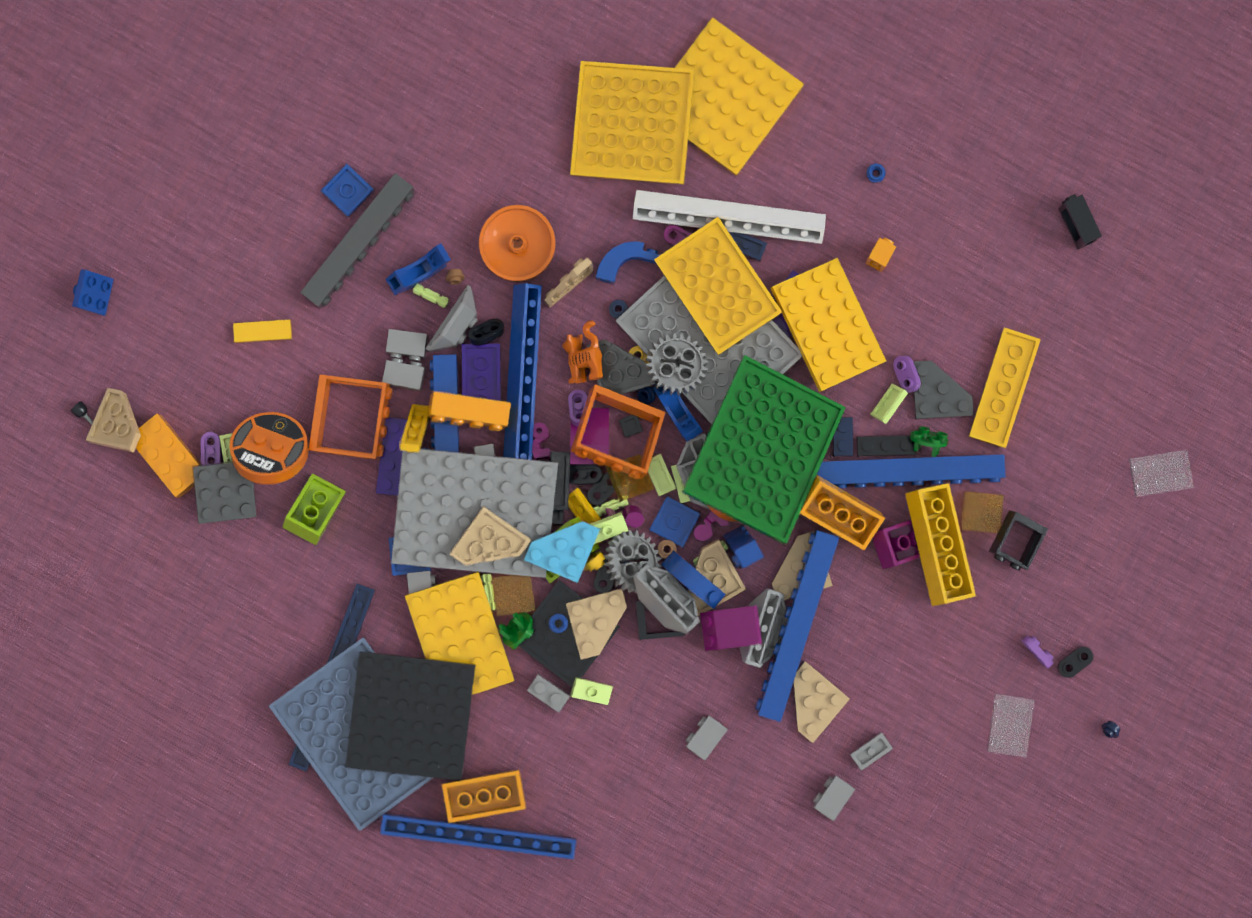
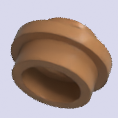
(455, 276)
(666, 543)

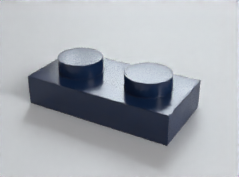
(749, 246)
(843, 438)

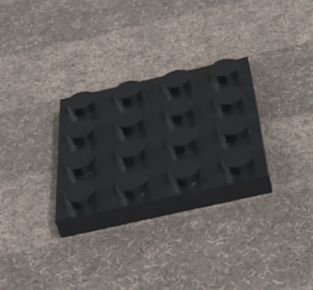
(557, 650)

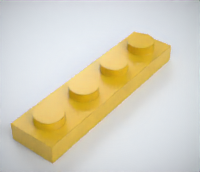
(415, 428)

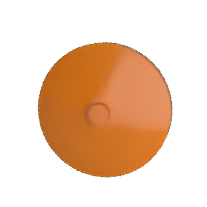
(517, 243)

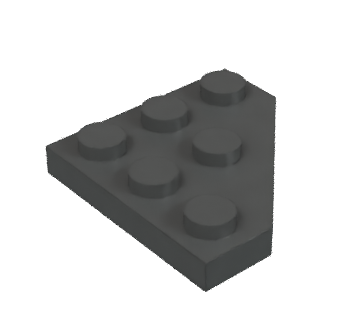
(622, 370)
(939, 394)

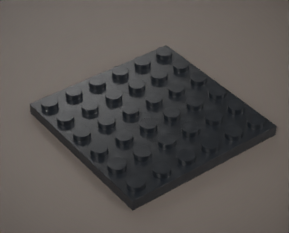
(410, 715)

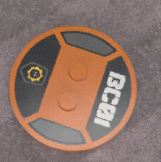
(269, 448)

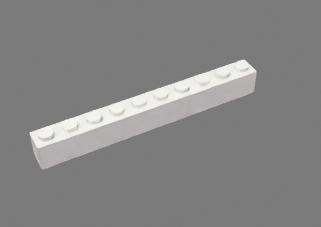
(734, 216)

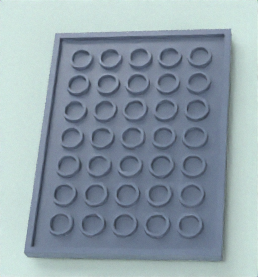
(319, 722)

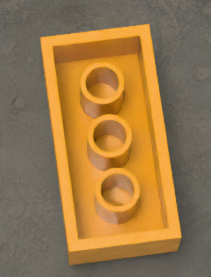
(468, 410)
(167, 455)
(841, 513)
(484, 796)

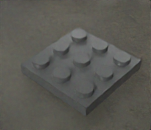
(222, 493)

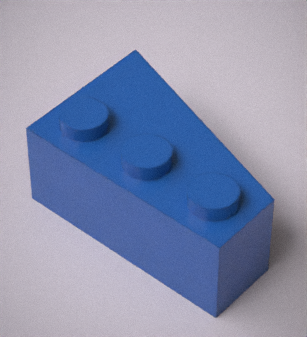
(743, 547)

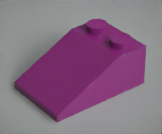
(595, 435)
(896, 544)
(731, 628)

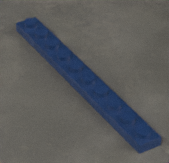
(346, 637)

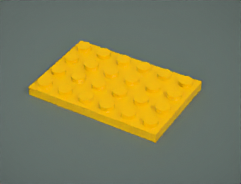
(718, 286)
(828, 324)
(460, 627)

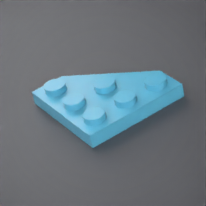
(564, 550)

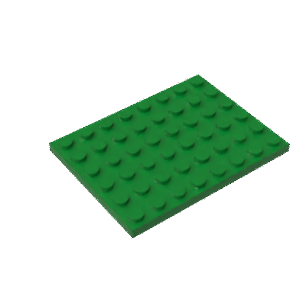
(764, 450)

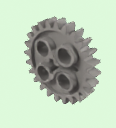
(678, 347)
(630, 543)

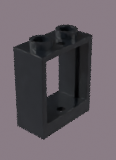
(1079, 221)
(1032, 547)
(642, 626)

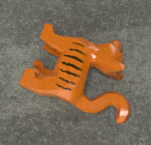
(581, 359)

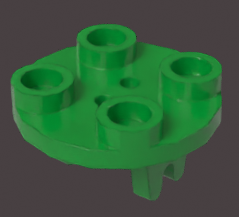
(925, 437)
(517, 629)

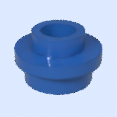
(880, 169)
(552, 623)

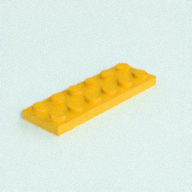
(1004, 388)

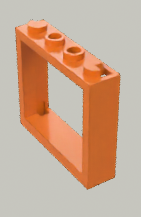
(627, 405)
(320, 411)

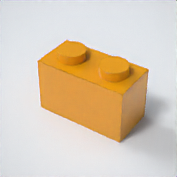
(881, 254)

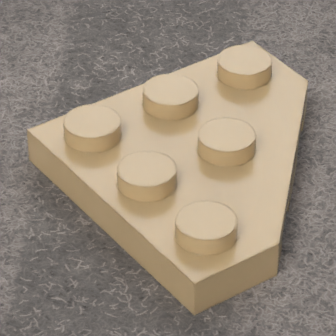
(581, 270)
(115, 423)
(489, 540)
(719, 570)
(786, 576)
(595, 620)
(815, 701)

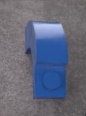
(621, 254)
(419, 271)
(678, 413)
(693, 579)

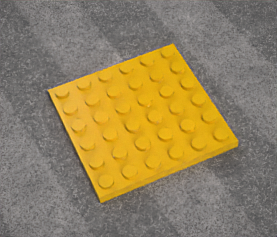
(734, 95)
(632, 122)

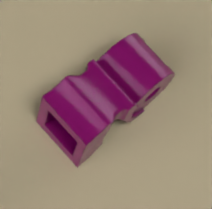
(540, 435)
(631, 515)
(704, 531)

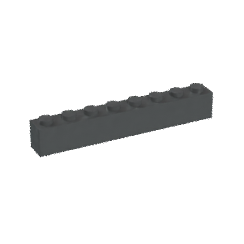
(358, 240)

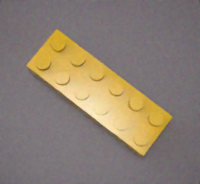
(940, 544)

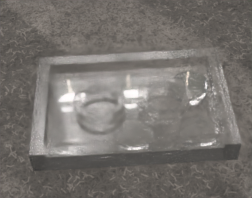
(1161, 473)
(1010, 725)

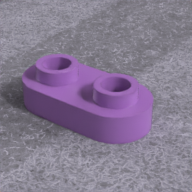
(906, 373)
(576, 409)
(209, 451)
(1043, 657)

